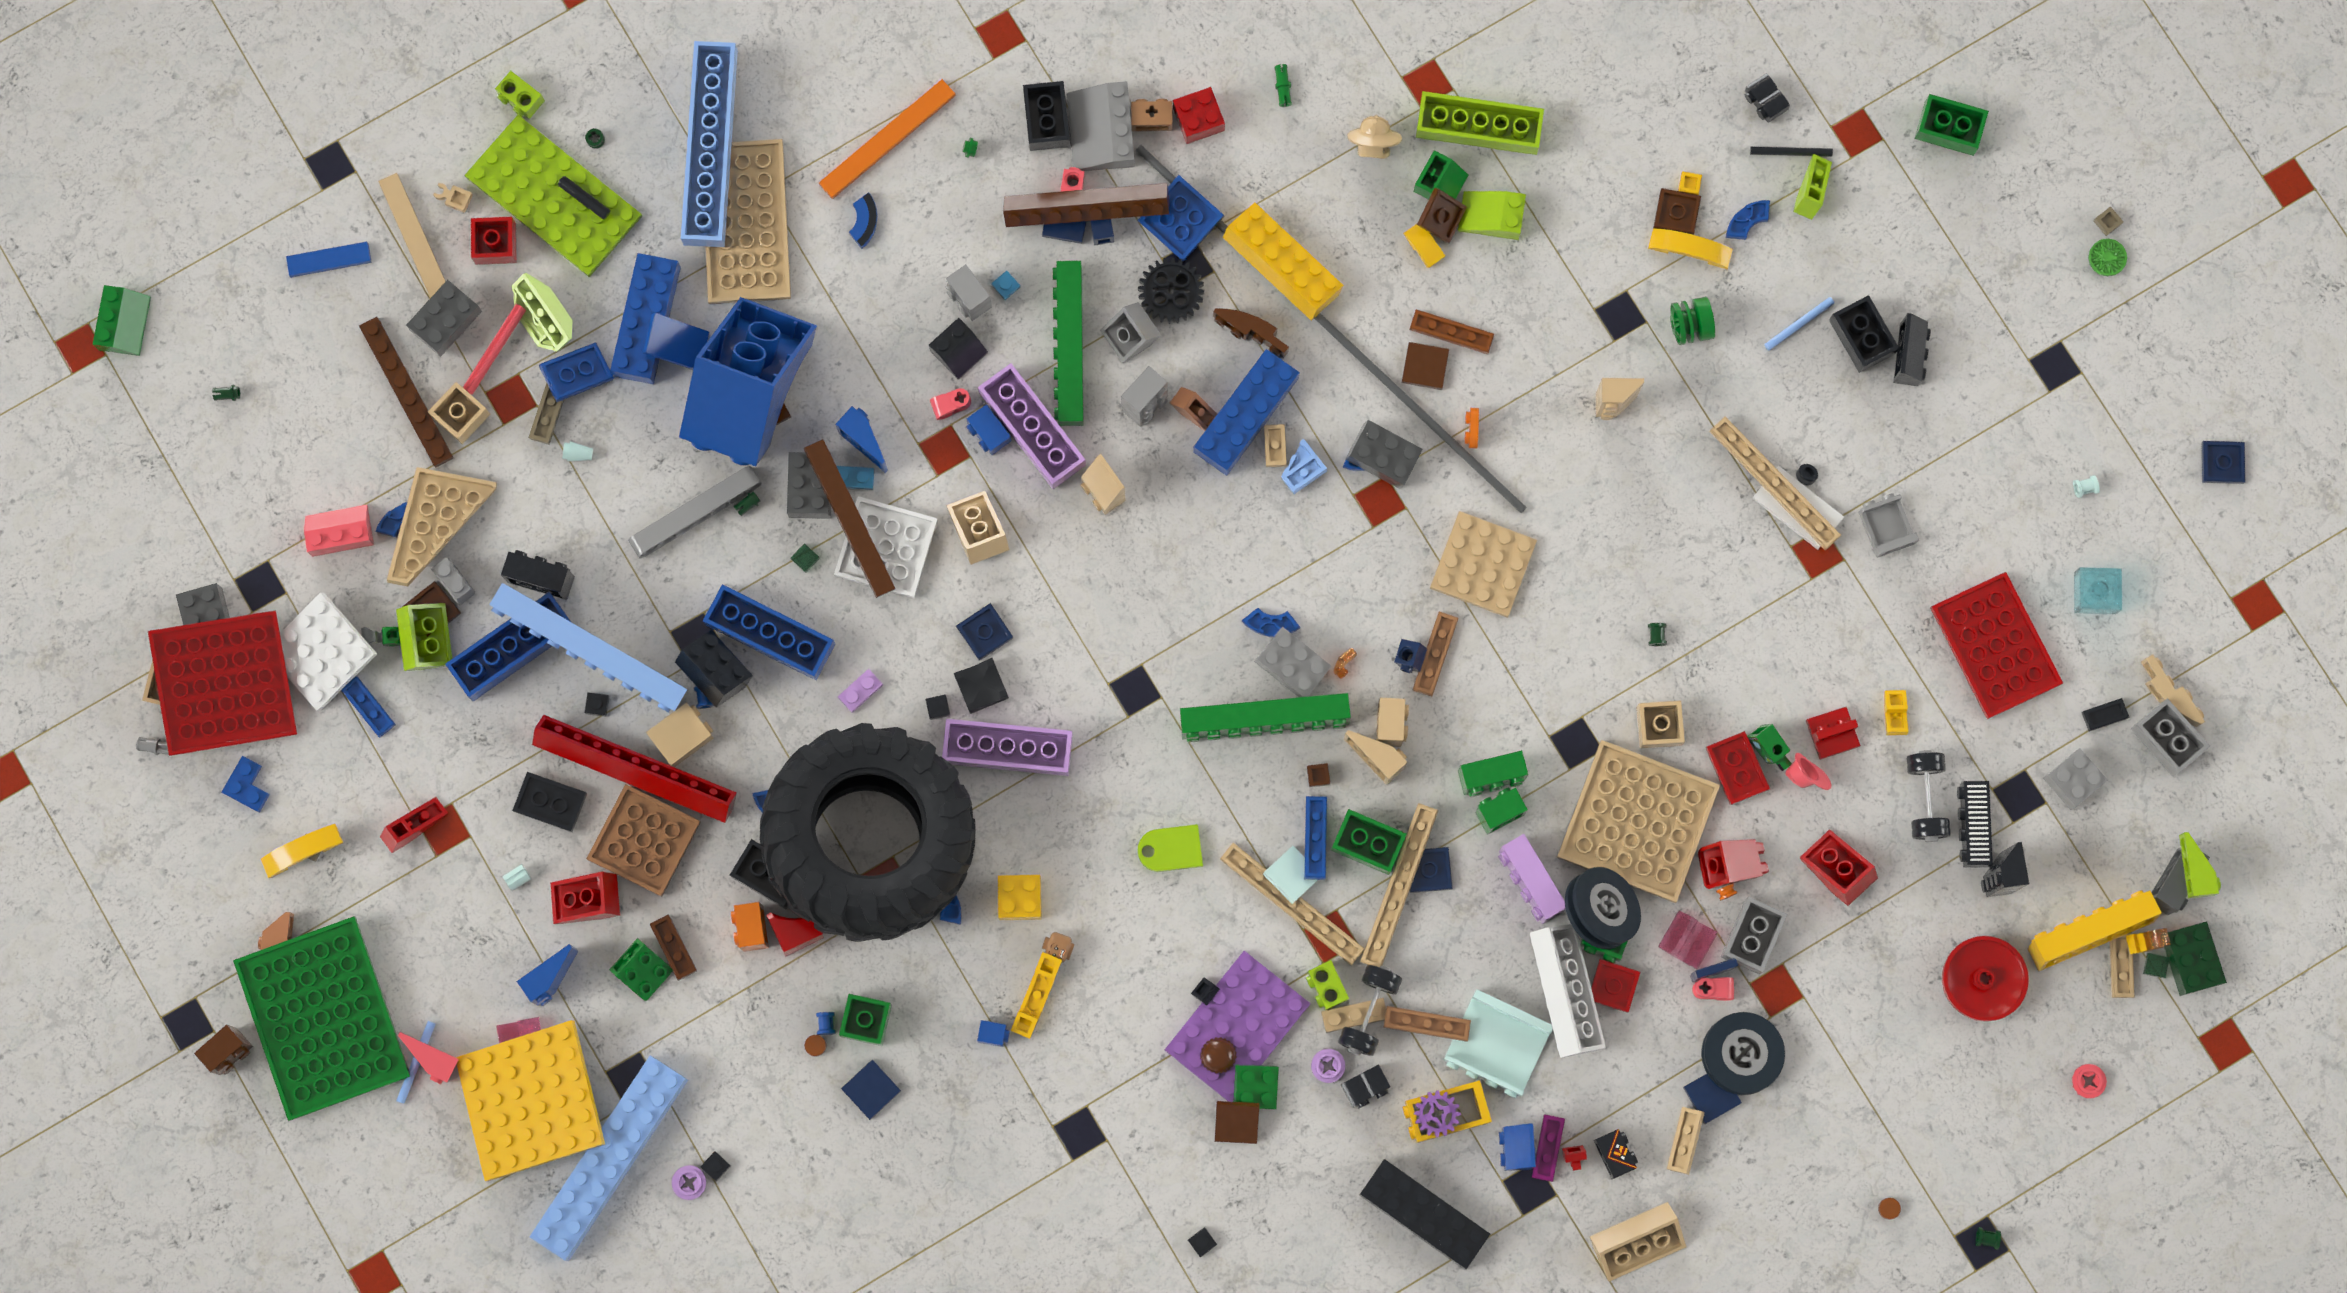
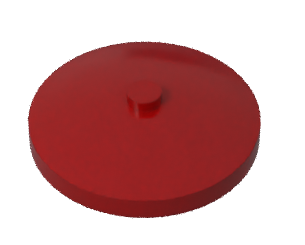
(1985, 978)

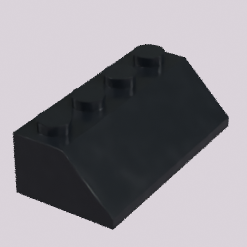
(2007, 873)

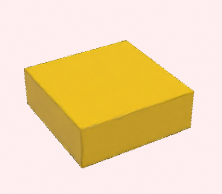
(1690, 183)

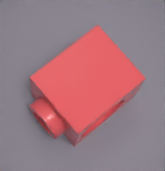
(1072, 173)

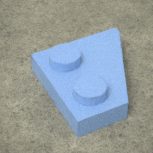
(1303, 468)

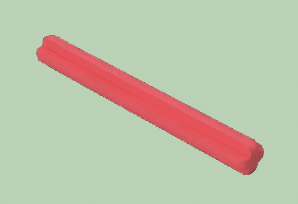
(494, 348)

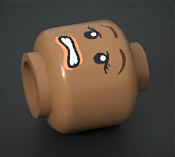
(1058, 946)

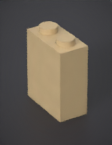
(680, 734)

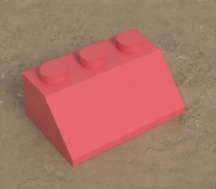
(338, 531)

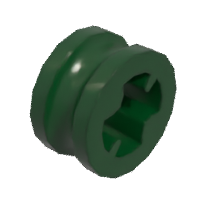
(601, 141)

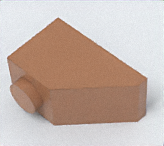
(1193, 408)
(277, 932)

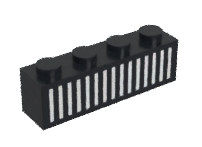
(1976, 824)

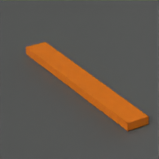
(887, 139)

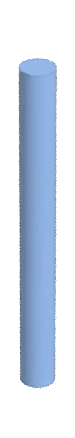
(1799, 323)
(415, 1065)

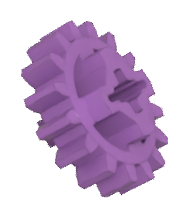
(1450, 1108)

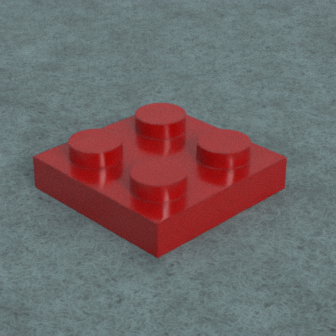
(1614, 985)

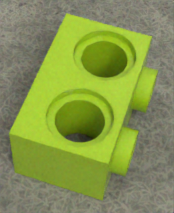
(522, 92)
(1332, 984)

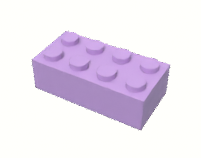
(1532, 878)

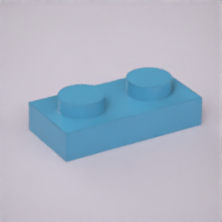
(857, 477)

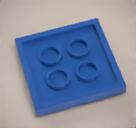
(1188, 221)

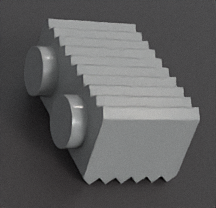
(453, 581)

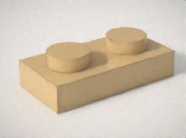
(1275, 445)

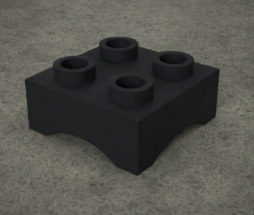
(981, 685)

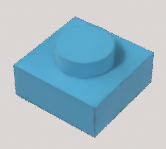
(1005, 285)

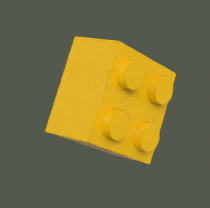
(1019, 897)

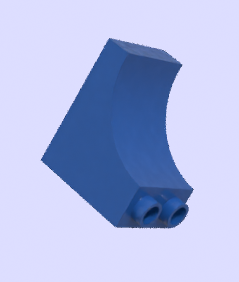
(744, 381)

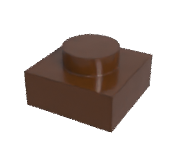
(1318, 775)

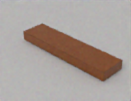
(1451, 331)

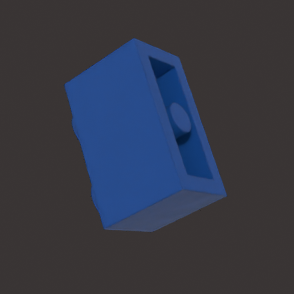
(988, 430)

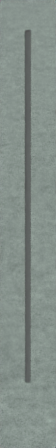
(1377, 372)

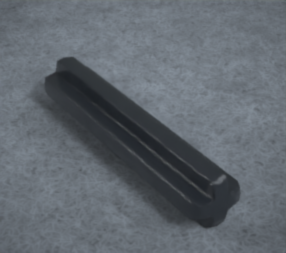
(584, 197)

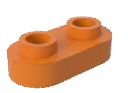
(1472, 419)

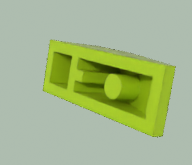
(1813, 187)
(2199, 874)

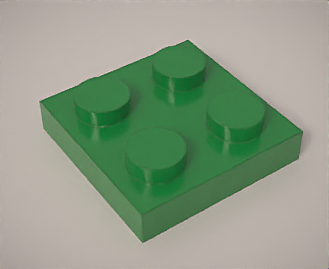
(1256, 1085)

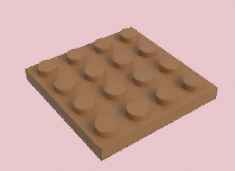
(643, 840)

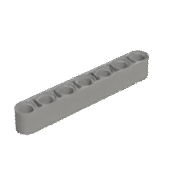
(694, 512)

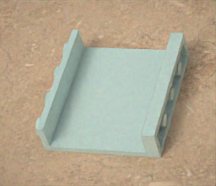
(1500, 1044)

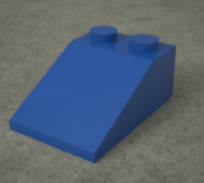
(856, 429)
(547, 977)
(1517, 1147)

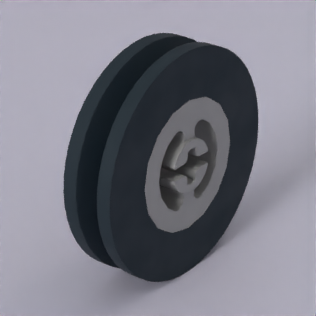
(1600, 895)
(1725, 1035)

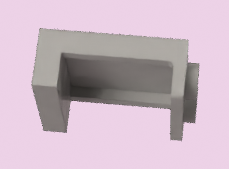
(1887, 525)

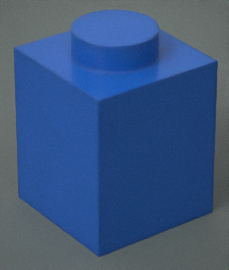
(993, 1033)

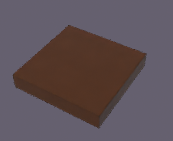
(1677, 211)
(1441, 215)
(1425, 366)
(432, 595)
(1236, 1122)

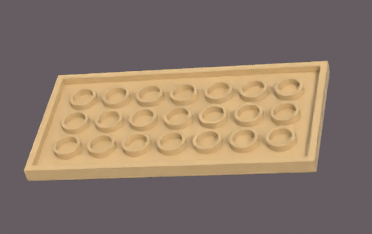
(756, 238)

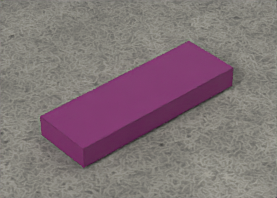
(1548, 1148)

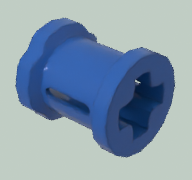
(703, 701)
(825, 1023)

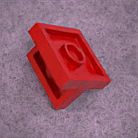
(1833, 732)

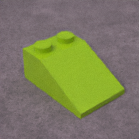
(1493, 213)

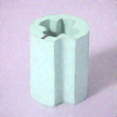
(516, 877)

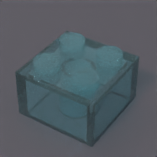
(2098, 590)

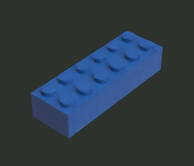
(649, 292)
(1246, 412)
(769, 632)
(500, 654)

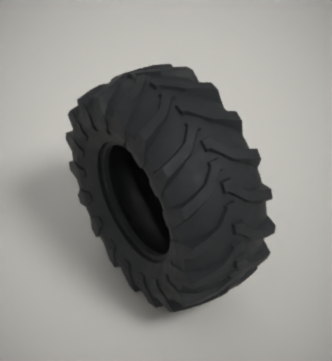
(883, 763)

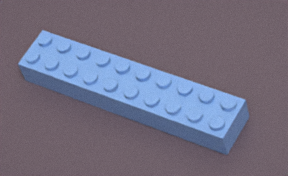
(709, 144)
(587, 646)
(606, 1166)

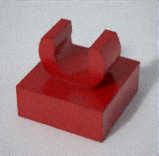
(1574, 1156)

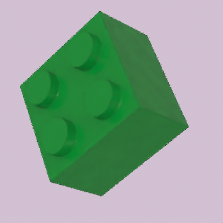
(1501, 810)
(865, 1019)

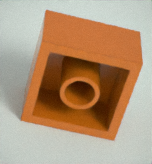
(750, 926)

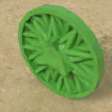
(2107, 257)

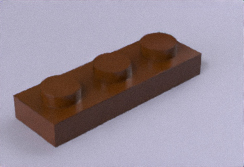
(673, 947)

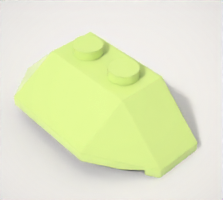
(544, 315)

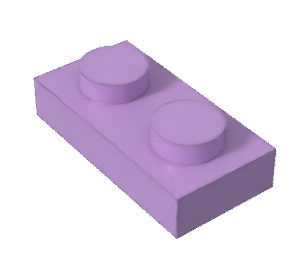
(860, 690)

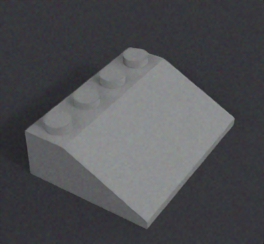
(1101, 127)

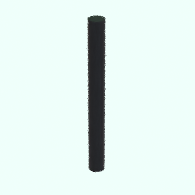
(1791, 151)

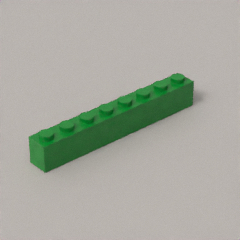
(1069, 343)

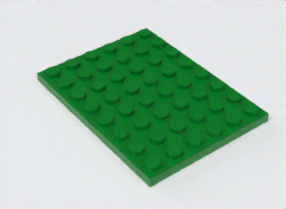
(321, 1018)

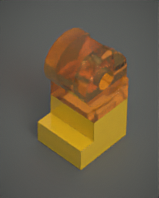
(2148, 941)

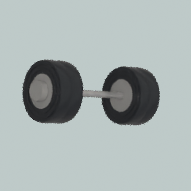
(1928, 828)
(1382, 980)

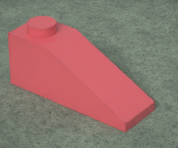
(435, 1062)

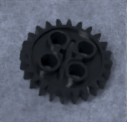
(1172, 272)

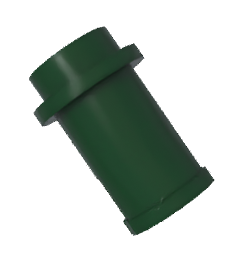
(231, 392)
(748, 503)

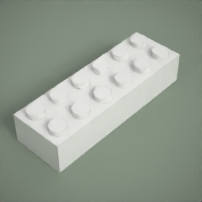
(1567, 990)

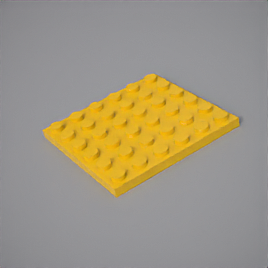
(529, 1100)

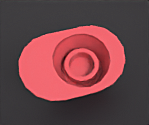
(1805, 773)

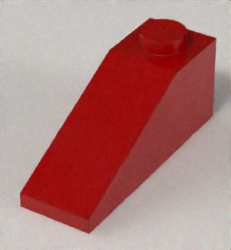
(412, 824)

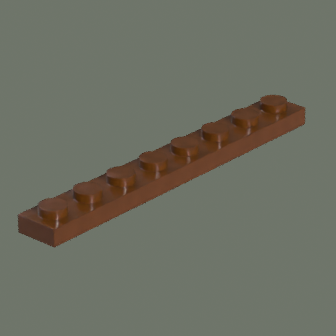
(406, 392)

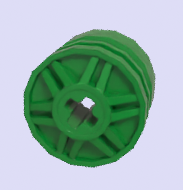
(1694, 320)

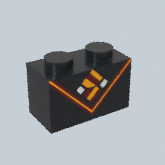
(1616, 1154)

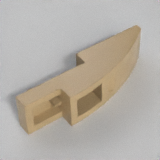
(2163, 688)

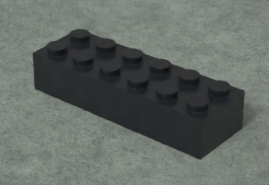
(1424, 1214)

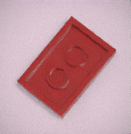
(1737, 768)

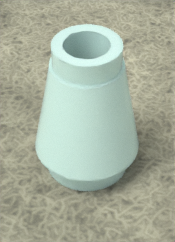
(576, 452)

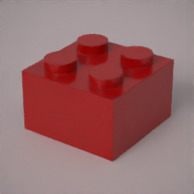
(1198, 115)
(493, 240)

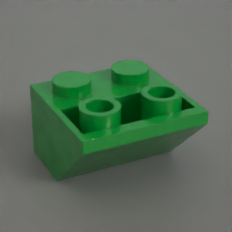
(1442, 174)

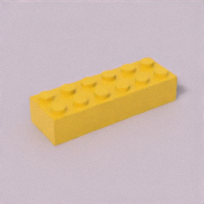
(1283, 261)
(2093, 930)

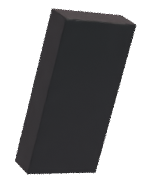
(2105, 714)

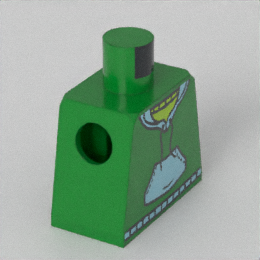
(1764, 740)

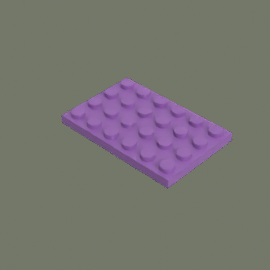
(1250, 1011)

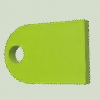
(1173, 848)

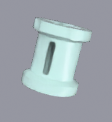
(2086, 486)

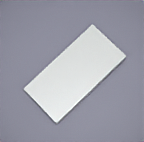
(1767, 501)

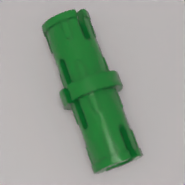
(1283, 85)

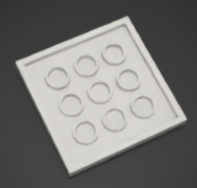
(901, 541)
(323, 651)

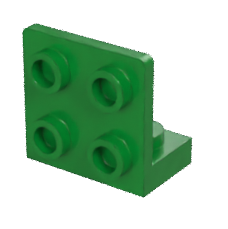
(641, 969)

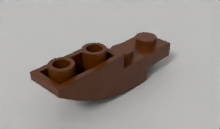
(1245, 324)

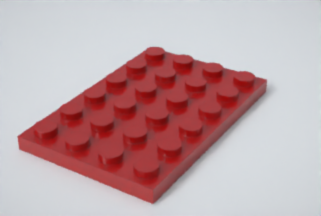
(1996, 645)

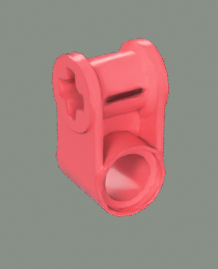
(948, 404)
(1718, 988)

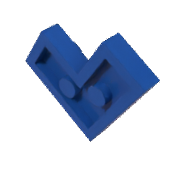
(240, 785)

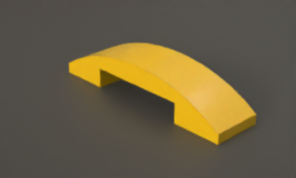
(1691, 246)
(301, 849)
(1036, 995)

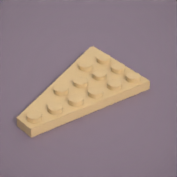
(433, 515)

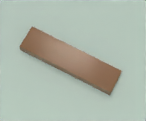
(1435, 654)
(1427, 1023)

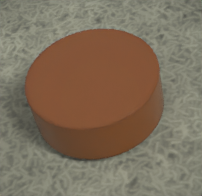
(815, 1045)
(1889, 1208)

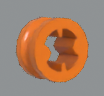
(1726, 892)

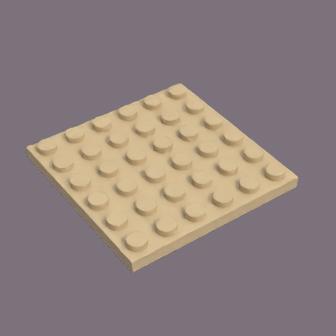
(1638, 820)

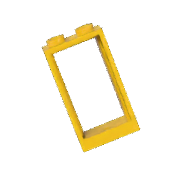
(1480, 1103)

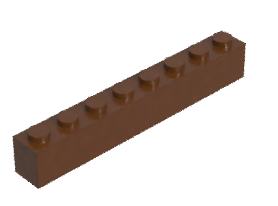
(1086, 205)

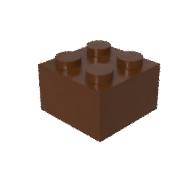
(224, 1050)

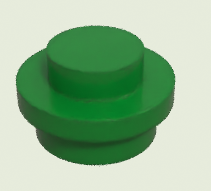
(970, 147)

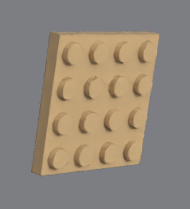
(1483, 564)

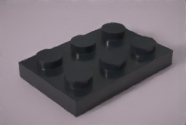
(549, 802)

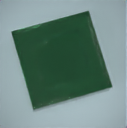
(805, 558)
(2156, 965)

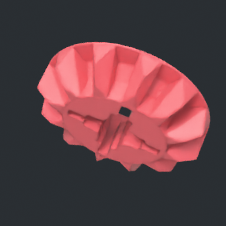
(2098, 1081)

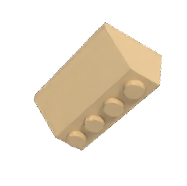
(1638, 1241)

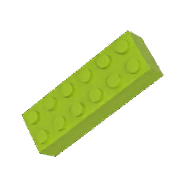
(1480, 123)

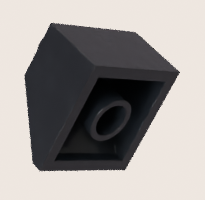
(958, 348)

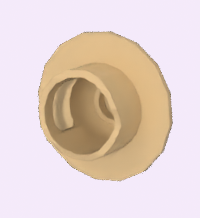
(1374, 137)

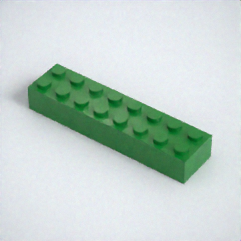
(1265, 716)

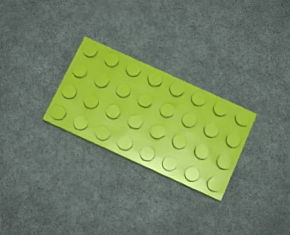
(523, 178)

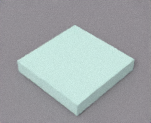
(1288, 875)

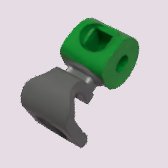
(388, 636)

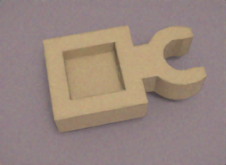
(455, 198)

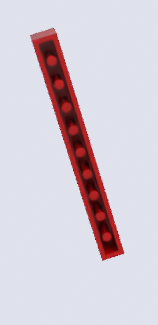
(634, 768)

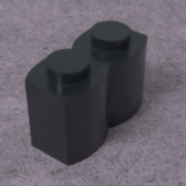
(1767, 98)
(1365, 1086)

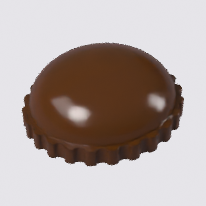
(1218, 1055)

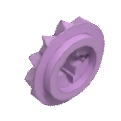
(1338, 1065)
(679, 1180)

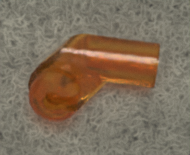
(1342, 660)

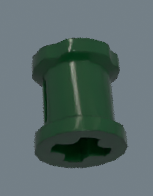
(1657, 634)
(1988, 1238)

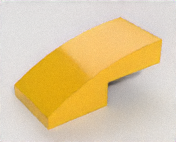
(1424, 245)
(1896, 712)

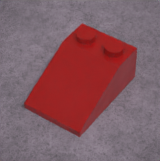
(1839, 867)
(585, 898)

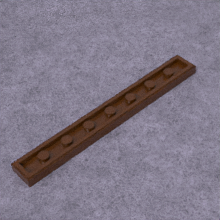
(849, 518)

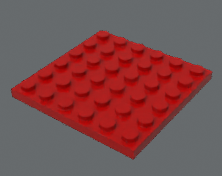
(222, 682)

